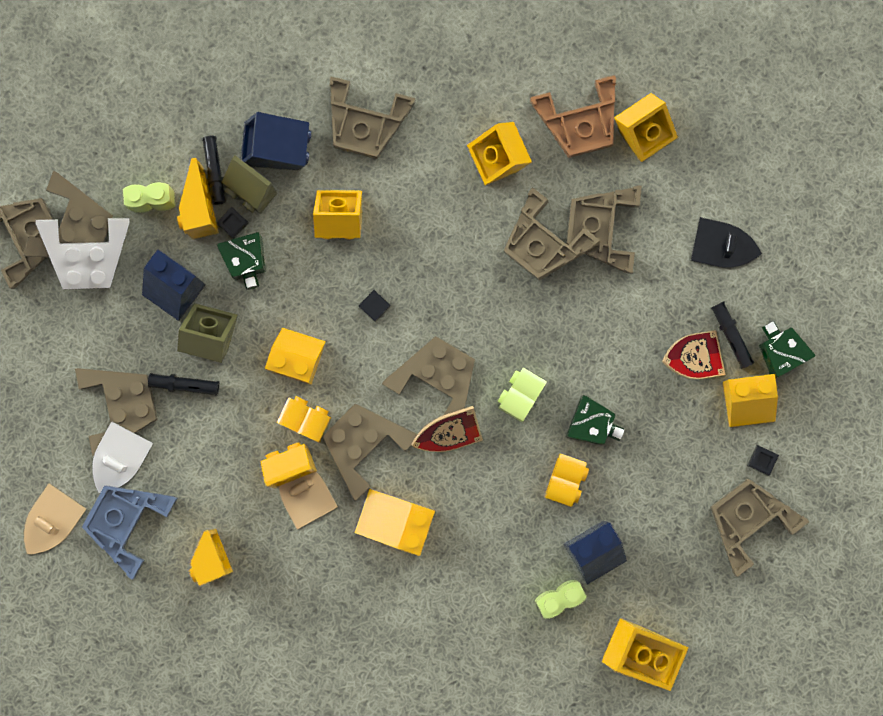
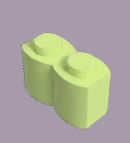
(154, 196)
(522, 394)
(565, 596)

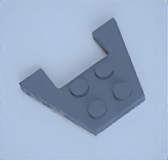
(115, 518)

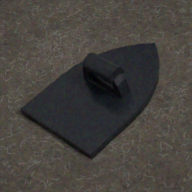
(723, 245)

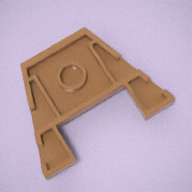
(582, 128)

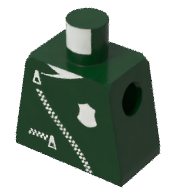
(244, 258)
(783, 350)
(593, 423)

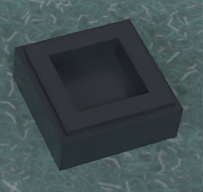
(232, 222)
(374, 305)
(763, 460)

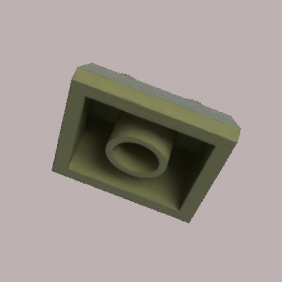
(248, 185)
(206, 332)

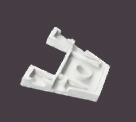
(84, 263)

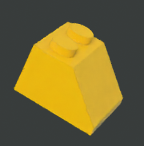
(646, 126)
(499, 152)
(338, 214)
(295, 356)
(751, 400)
(287, 466)
(209, 559)

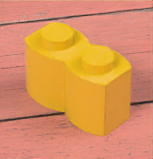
(304, 419)
(566, 480)

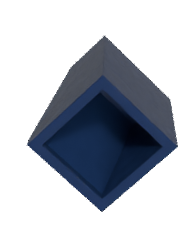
(275, 142)
(170, 285)
(596, 551)

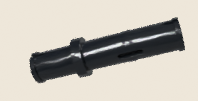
(214, 171)
(732, 334)
(183, 384)

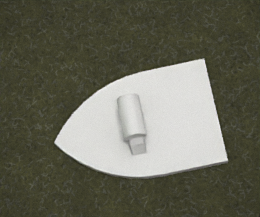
(118, 457)

